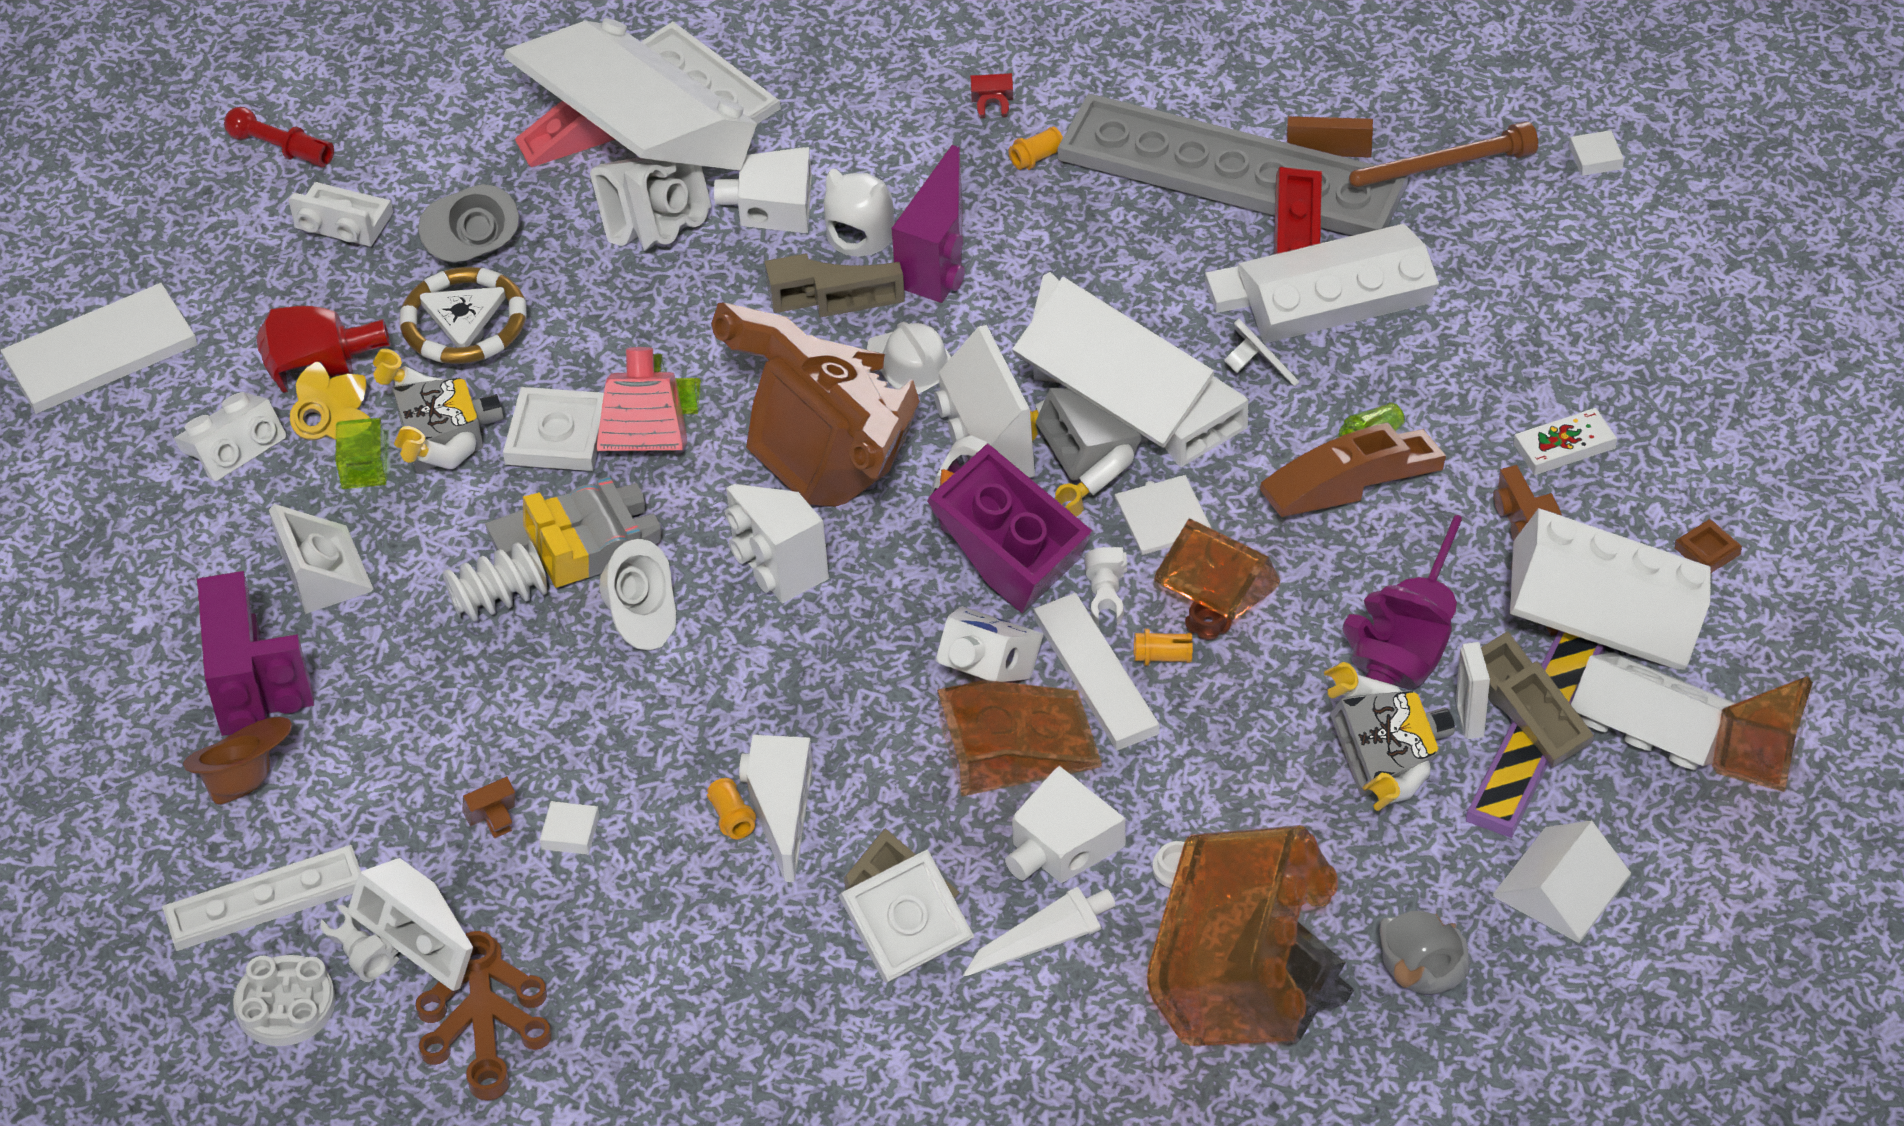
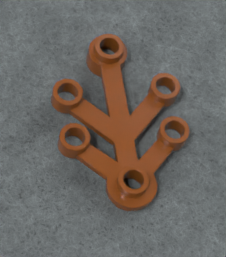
(481, 1008)

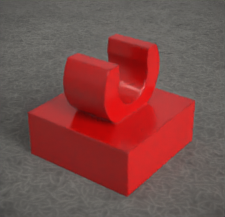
(992, 89)

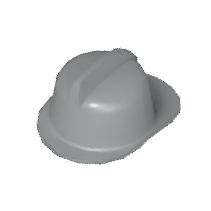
(468, 223)

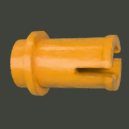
(1036, 148)
(1162, 647)
(735, 817)

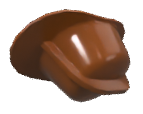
(238, 761)

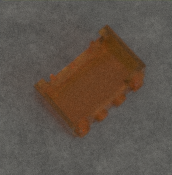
(1231, 931)

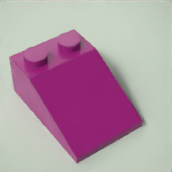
(929, 233)
(1009, 527)

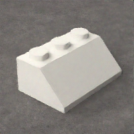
(986, 401)
(1650, 708)

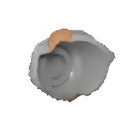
(1424, 952)

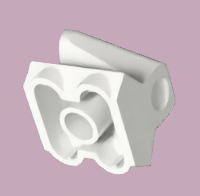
(649, 199)

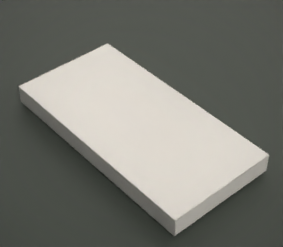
(712, 71)
(98, 347)
(1113, 362)

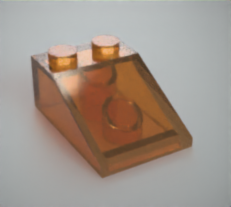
(1013, 733)

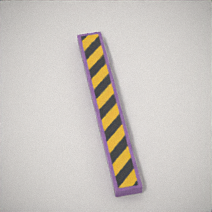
(1519, 762)

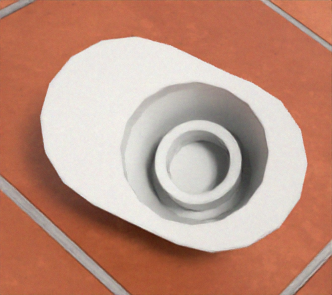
(911, 353)
(640, 594)

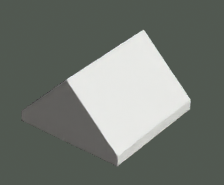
(319, 558)
(1565, 878)

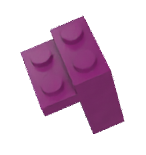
(241, 670)

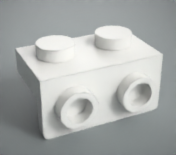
(340, 213)
(232, 434)

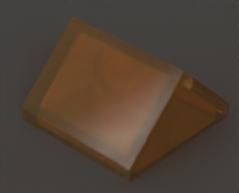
(1216, 571)
(1763, 735)

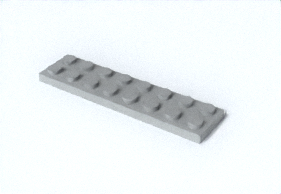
(1219, 163)

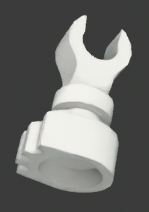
(1104, 569)
(367, 954)

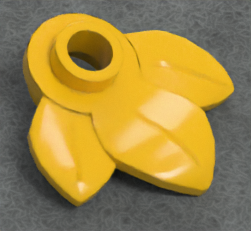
(331, 398)

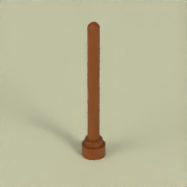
(1517, 140)

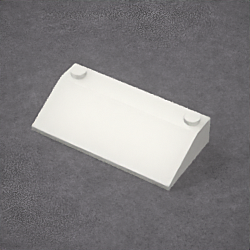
(636, 95)

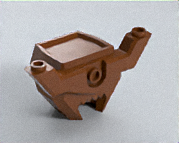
(818, 407)

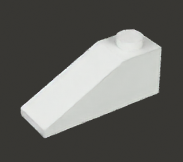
(778, 789)
(413, 918)

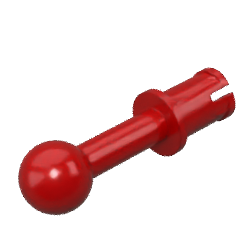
(242, 124)

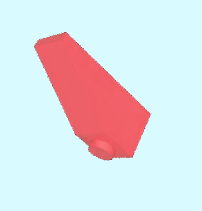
(559, 134)

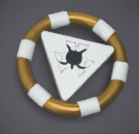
(463, 314)

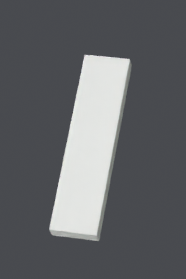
(1096, 671)
(262, 897)

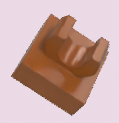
(491, 805)

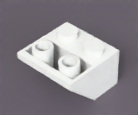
(777, 538)

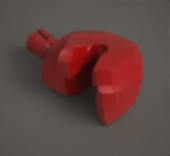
(314, 334)

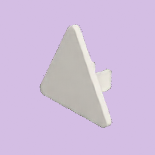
(1249, 348)

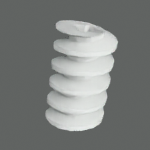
(496, 580)

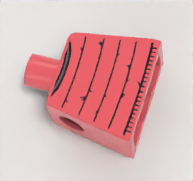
(641, 408)

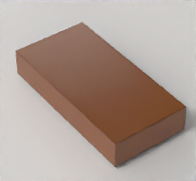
(1332, 135)

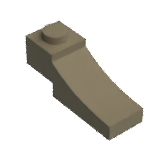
(833, 288)
(1533, 701)

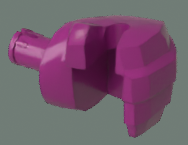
(1403, 641)

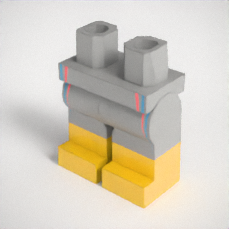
(584, 528)

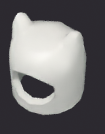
(861, 203)

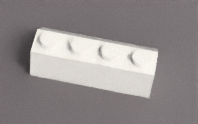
(1338, 282)
(1609, 589)

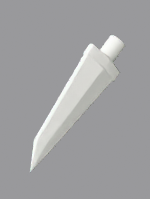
(1055, 924)

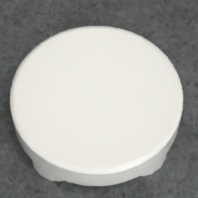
(284, 999)

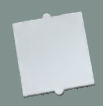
(1159, 512)

